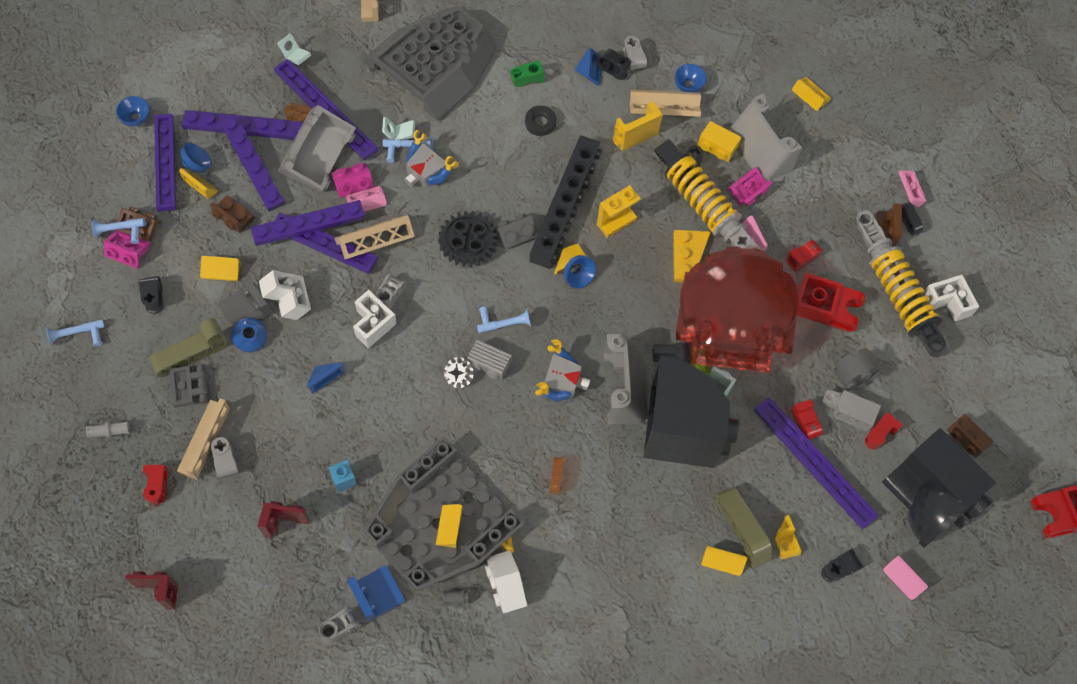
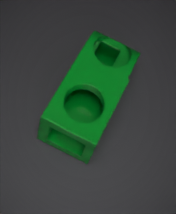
(527, 74)

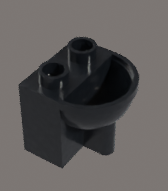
(939, 487)

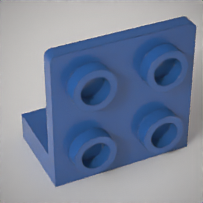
(376, 593)

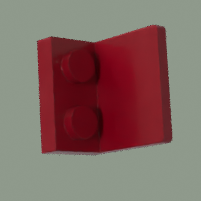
(275, 510)
(165, 587)

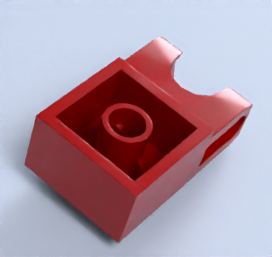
(827, 302)
(1062, 507)

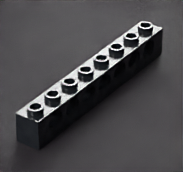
(584, 148)

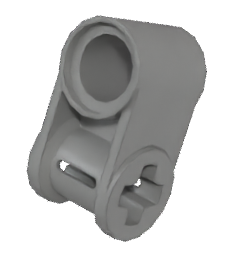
(635, 53)
(391, 289)
(224, 460)
(340, 625)

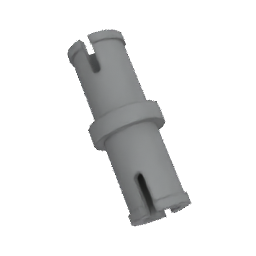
(108, 429)

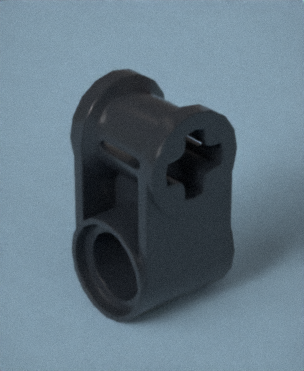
(614, 63)
(151, 294)
(843, 565)

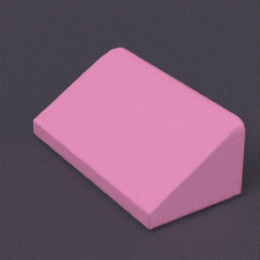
(912, 188)
(369, 198)
(754, 232)
(905, 578)

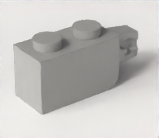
(852, 408)

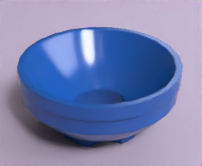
(691, 73)
(130, 106)
(195, 158)
(583, 275)
(249, 344)

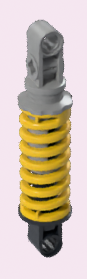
(714, 211)
(899, 285)

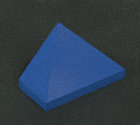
(589, 68)
(323, 375)

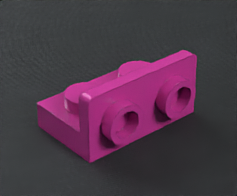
(122, 250)

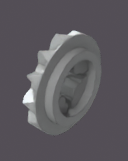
(464, 366)

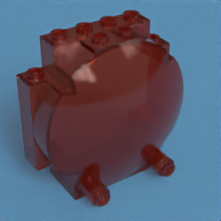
(738, 309)

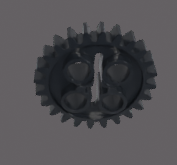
(451, 236)

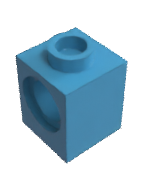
(342, 476)

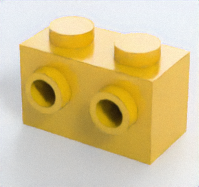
(719, 141)

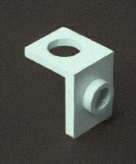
(295, 54)
(400, 131)
(723, 377)

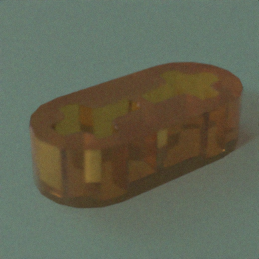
(300, 114)
(556, 475)

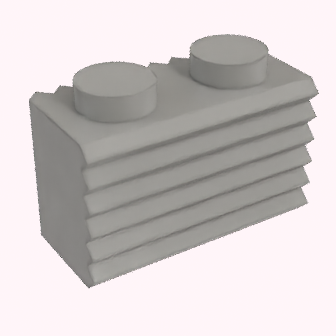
(489, 359)

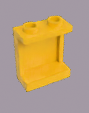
(639, 130)
(616, 211)

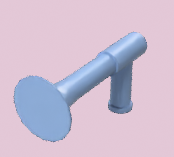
(398, 143)
(99, 228)
(93, 326)
(488, 326)

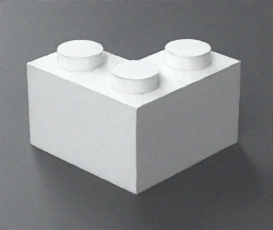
(288, 291)
(953, 294)
(376, 319)
(506, 580)

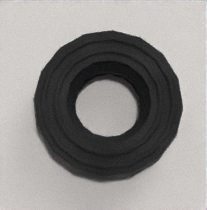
(540, 111)

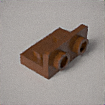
(134, 213)
(232, 214)
(891, 223)
(970, 436)

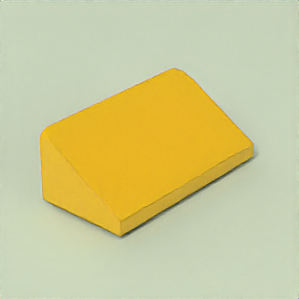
(811, 93)
(198, 183)
(220, 268)
(449, 525)
(723, 560)

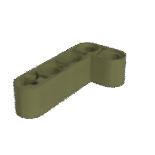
(191, 349)
(746, 527)

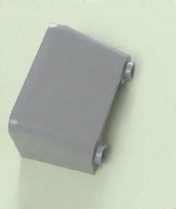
(761, 144)
(316, 148)
(627, 404)

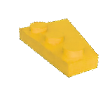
(687, 251)

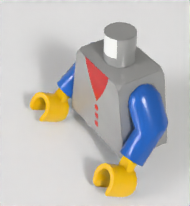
(425, 165)
(562, 375)

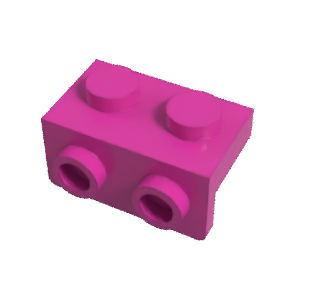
(352, 179)
(748, 187)

